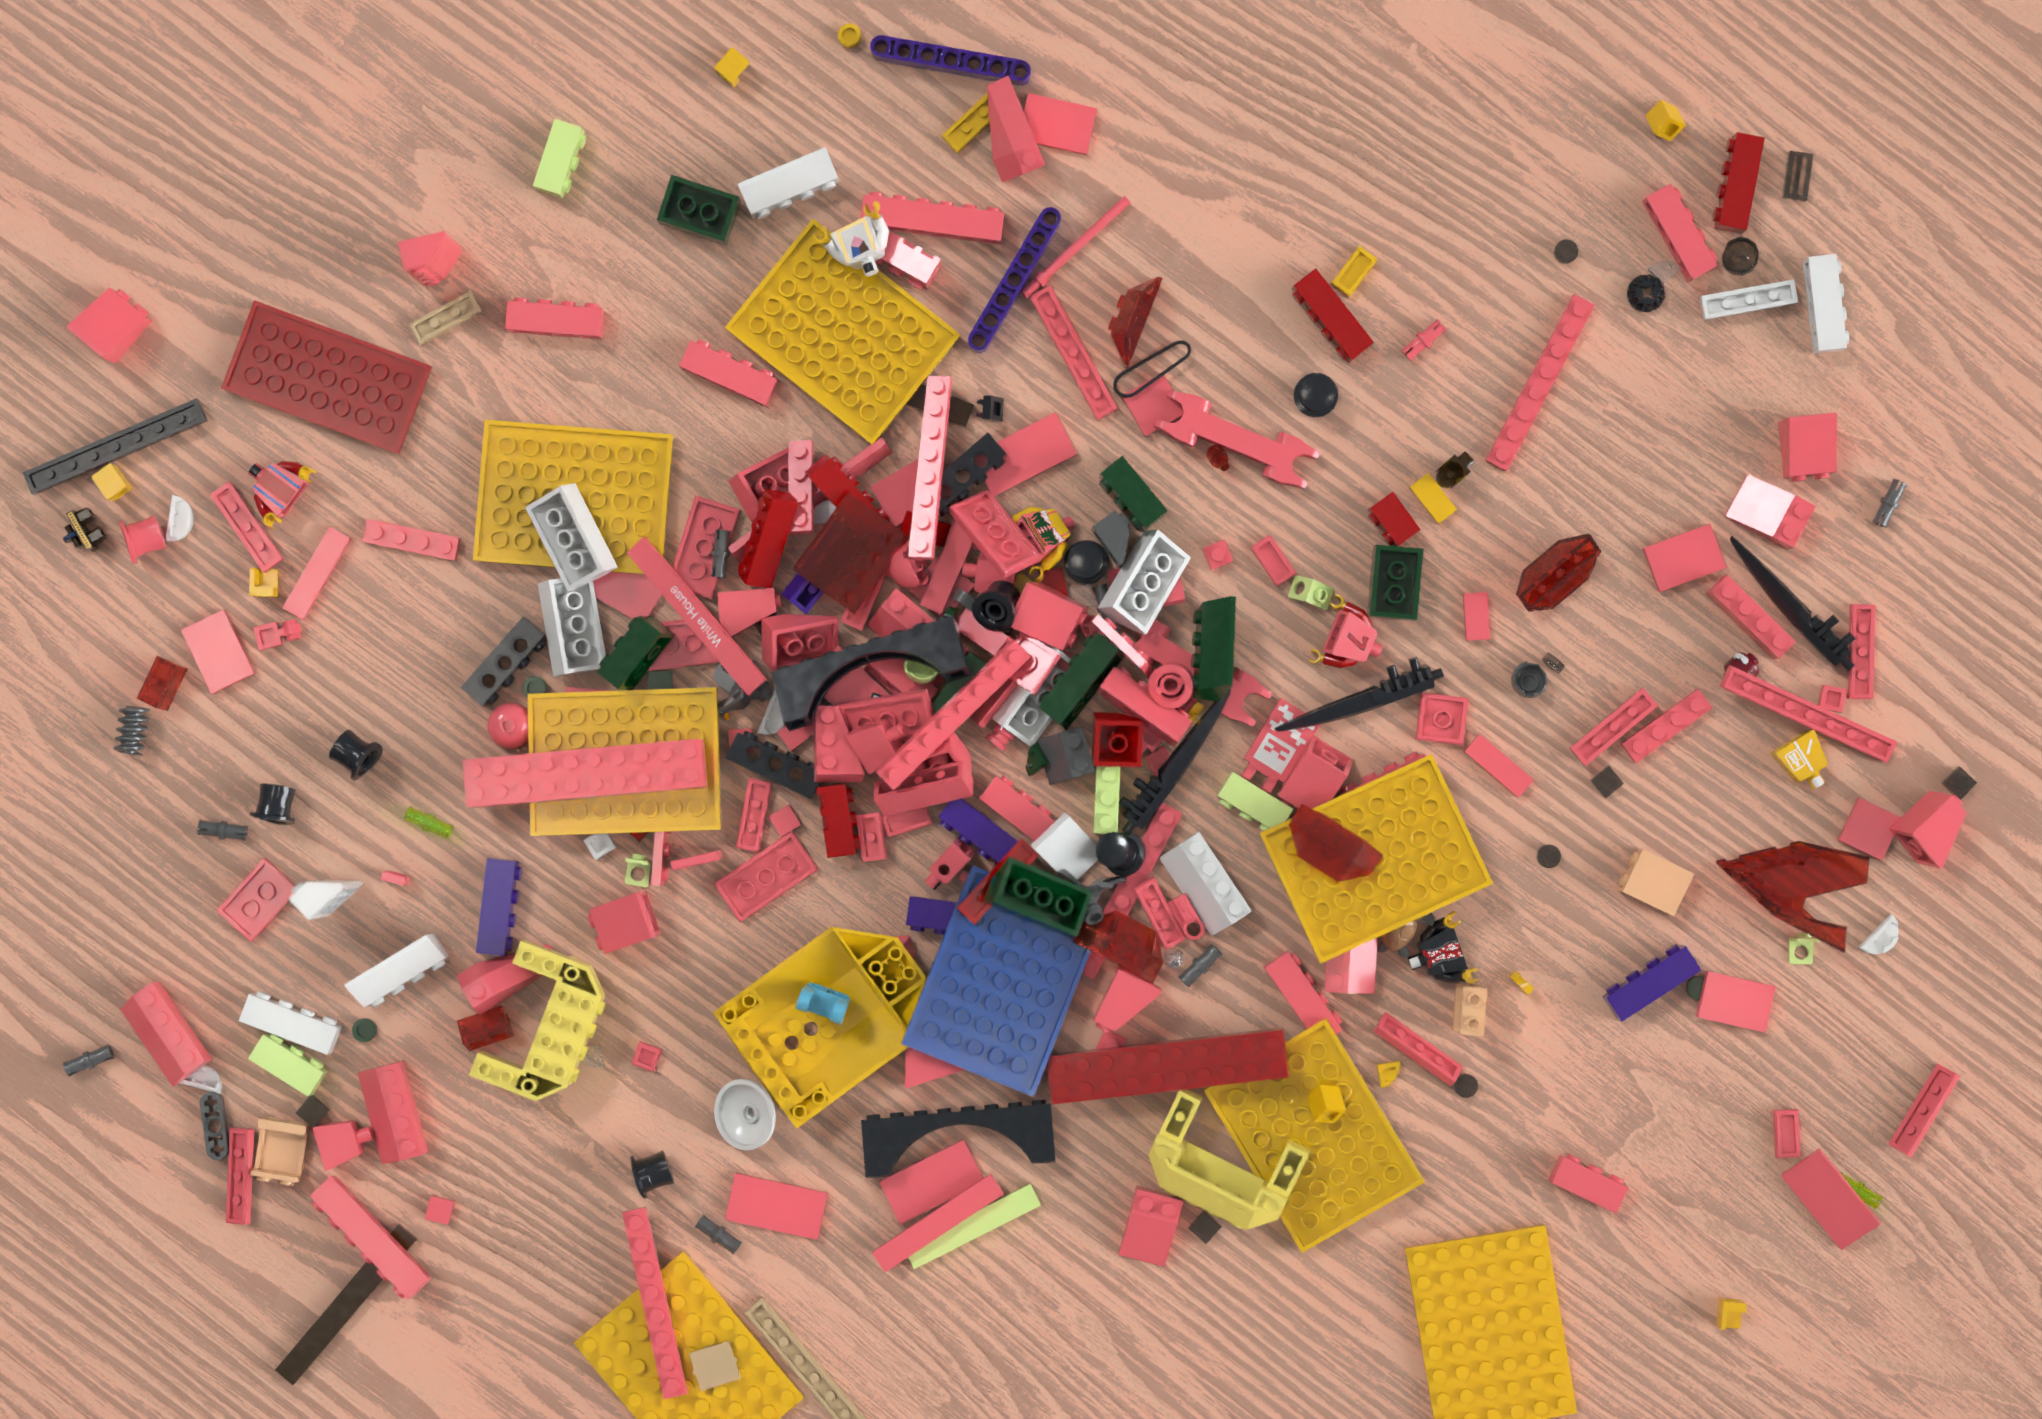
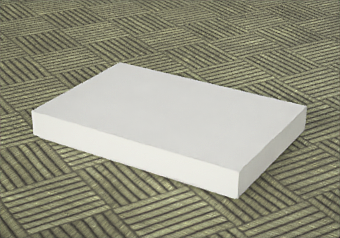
(1067, 847)

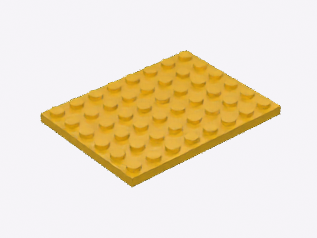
(842, 335)
(616, 471)
(620, 719)
(1423, 865)
(1351, 1162)
(701, 1318)
(1491, 1326)

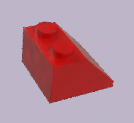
(1117, 740)

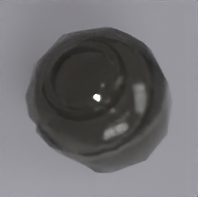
(1740, 256)

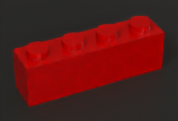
(1739, 182)
(1332, 315)
(835, 484)
(767, 538)

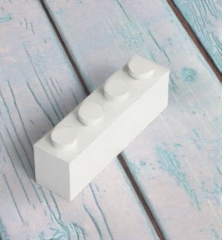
(1825, 303)
(290, 1023)

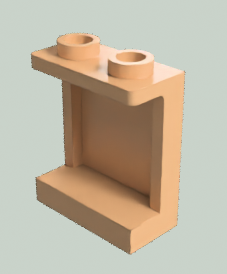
(1655, 881)
(1469, 1009)
(281, 1150)

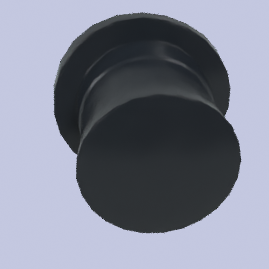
(1315, 395)
(1086, 562)
(996, 606)
(355, 754)
(275, 804)
(1121, 852)
(651, 1172)

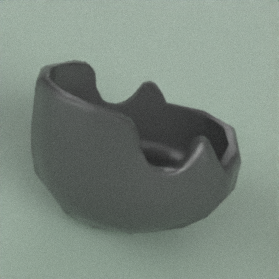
(1529, 680)

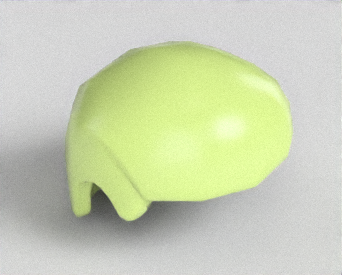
(918, 672)

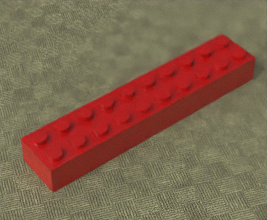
(1168, 1066)

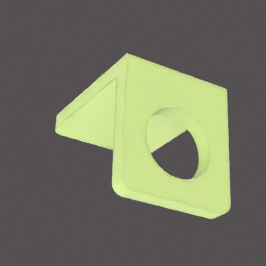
(1313, 593)
(638, 860)
(1806, 941)

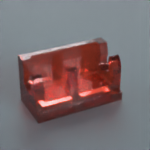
(162, 683)
(485, 1029)

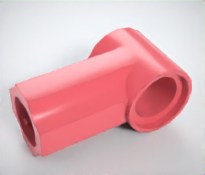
(1185, 915)

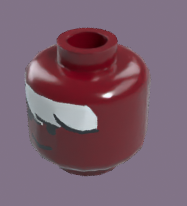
(1744, 662)

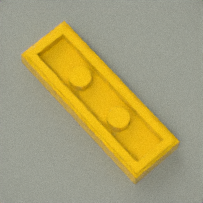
(968, 125)

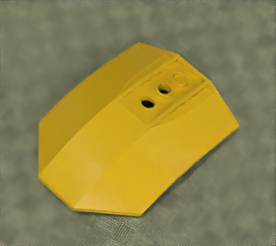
(882, 994)

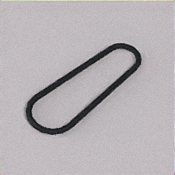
(1158, 376)

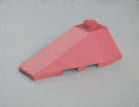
(1011, 136)
(494, 981)

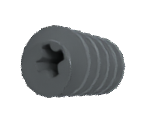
(131, 730)

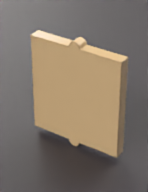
(715, 1365)

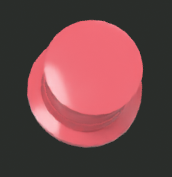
(143, 537)
(1171, 685)

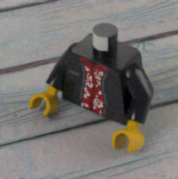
(1442, 953)

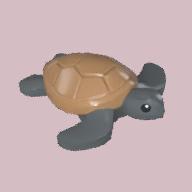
(1398, 939)

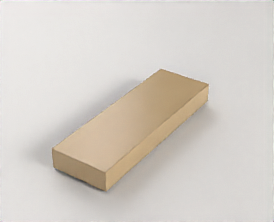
(445, 318)

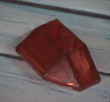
(1132, 317)
(1557, 572)
(1331, 846)
(1123, 944)

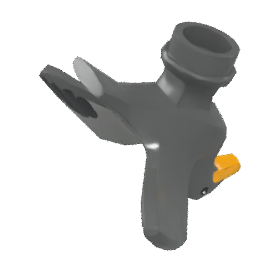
(737, 697)
(1094, 911)

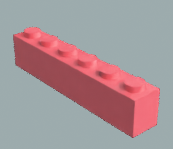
(938, 219)
(370, 1237)

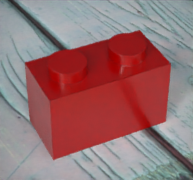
(1393, 520)

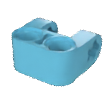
(823, 1002)

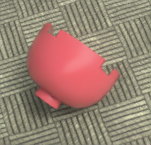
(905, 571)
(509, 725)

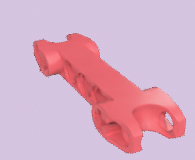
(1275, 455)
(1163, 652)

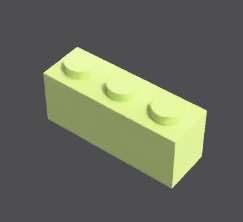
(559, 158)
(1106, 799)
(1253, 802)
(288, 1063)

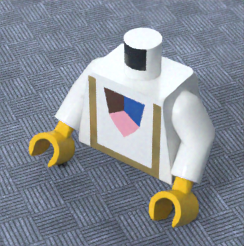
(858, 242)

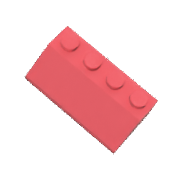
(429, 257)
(900, 614)
(1137, 702)
(1353, 970)
(165, 1033)
(392, 1112)

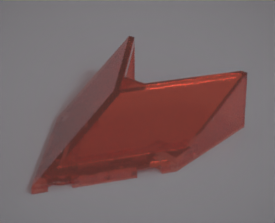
(1790, 874)

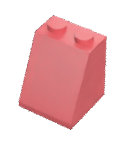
(110, 324)
(1809, 446)
(1049, 615)
(1316, 775)
(1930, 828)
(623, 922)
(1123, 1000)

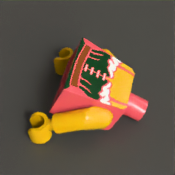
(1047, 534)

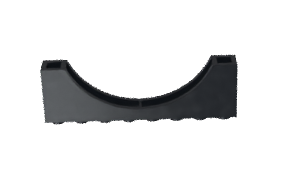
(805, 684)
(890, 1137)

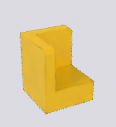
(731, 66)
(1665, 120)
(111, 482)
(263, 583)
(1326, 1103)
(1730, 1313)

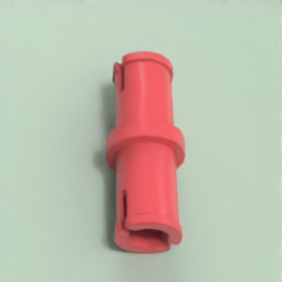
(1423, 340)

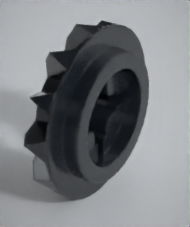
(1648, 304)

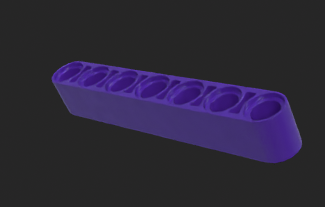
(941, 52)
(1020, 270)

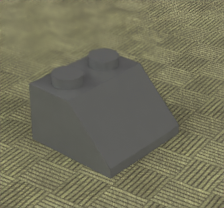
(1113, 535)
(1066, 755)

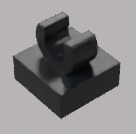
(991, 408)

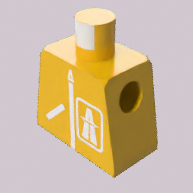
(1802, 758)

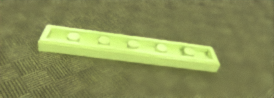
(979, 1223)

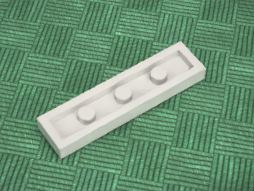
(1748, 299)

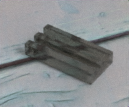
(1788, 175)

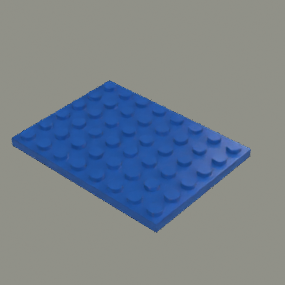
(996, 995)

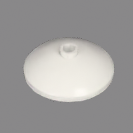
(736, 1118)

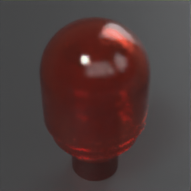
(1218, 457)

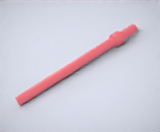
(1042, 277)

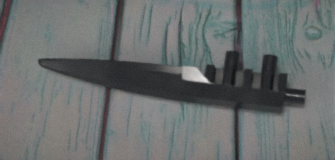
(1813, 629)
(1373, 697)
(1170, 772)

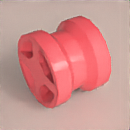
(1085, 631)
(1000, 737)

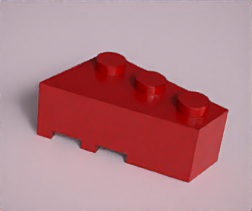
(838, 820)

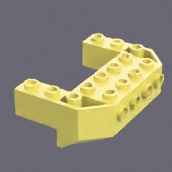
(562, 1031)
(1214, 1182)

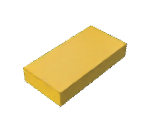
(1354, 271)
(1433, 498)

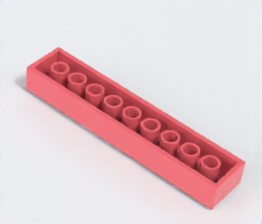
(585, 773)

